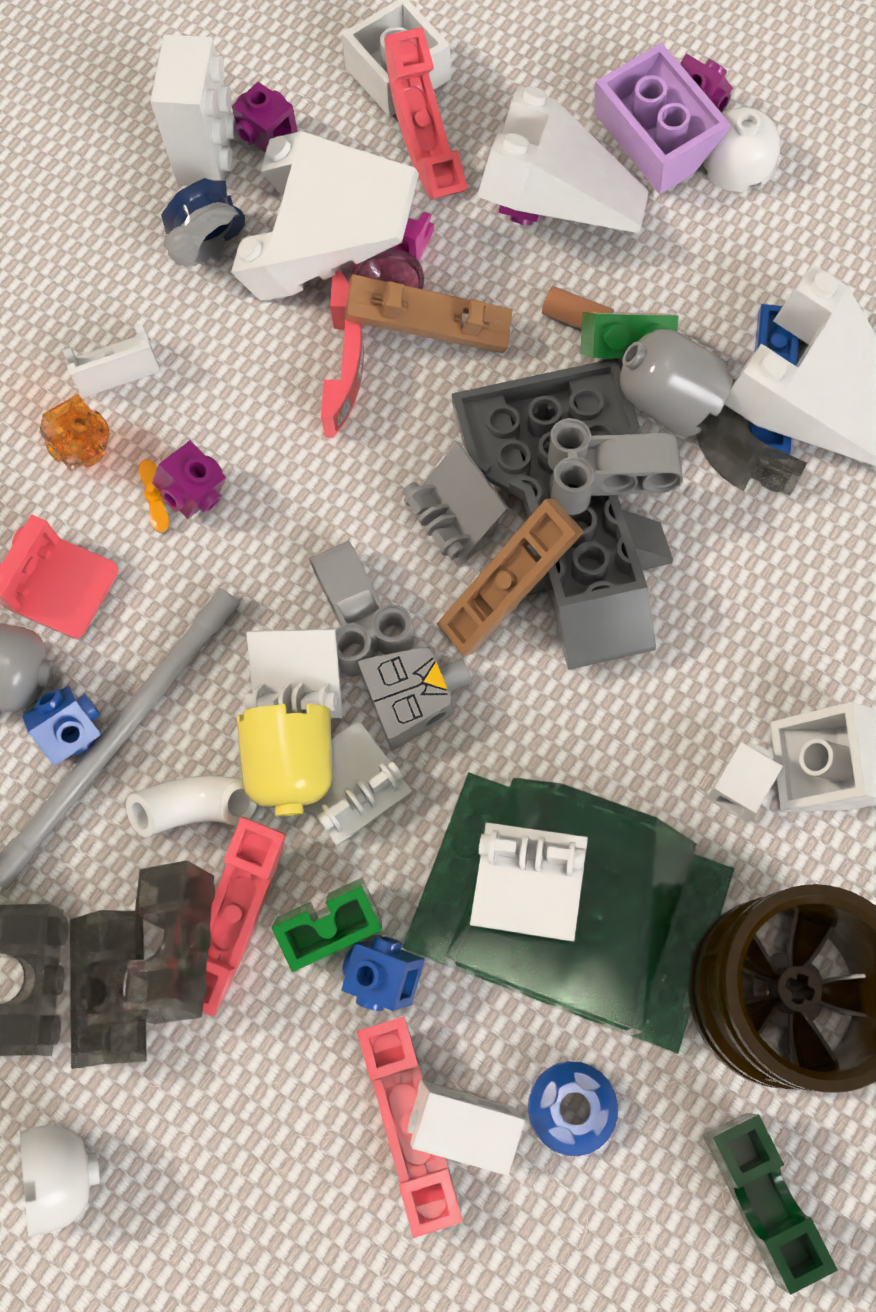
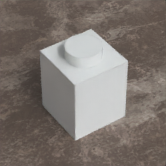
(745, 781)

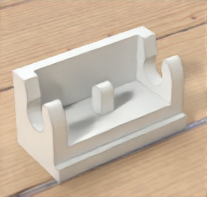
(112, 364)
(464, 1127)

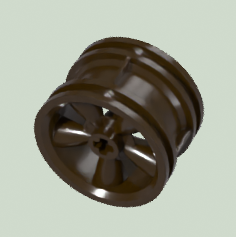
(734, 1025)

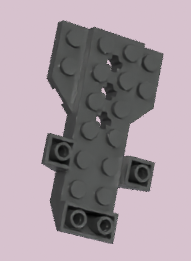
(600, 579)

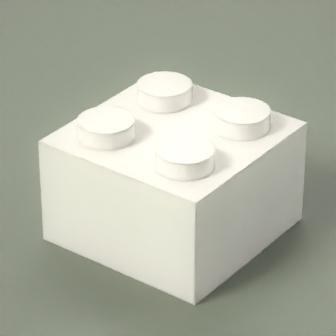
(366, 50)

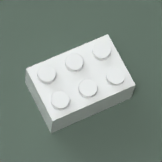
(193, 108)

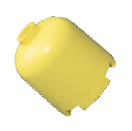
(285, 756)

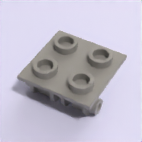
(456, 504)

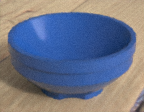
(545, 1108)

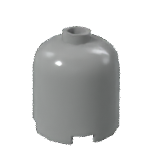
(674, 380)
(22, 668)

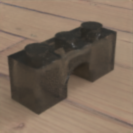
(34, 938)
(99, 959)
(173, 979)

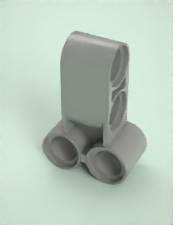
(609, 464)
(358, 608)

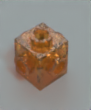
(75, 433)

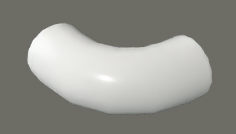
(188, 802)

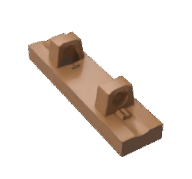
(427, 314)
(509, 576)

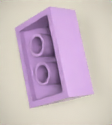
(659, 117)

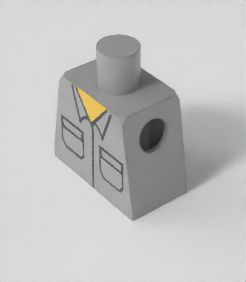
(411, 691)

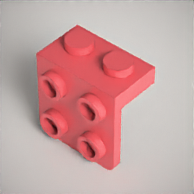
(54, 579)

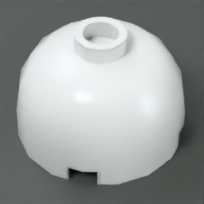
(746, 152)
(55, 1177)

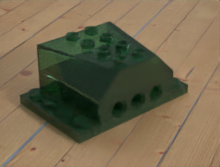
(636, 918)

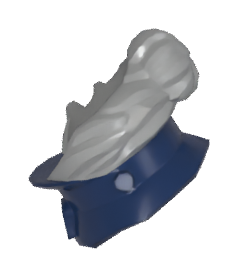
(200, 222)

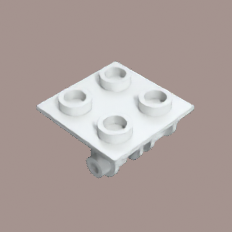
(294, 670)
(361, 784)
(529, 881)

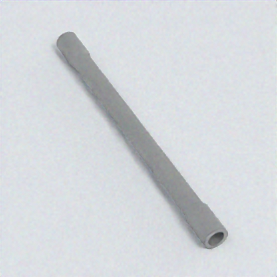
(23, 847)

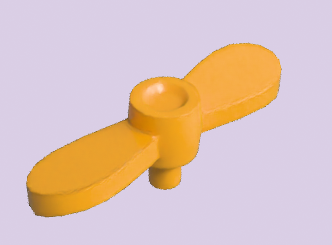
(158, 514)

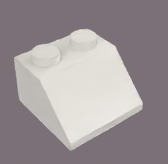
(826, 758)

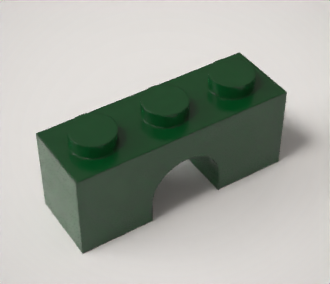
(776, 1222)

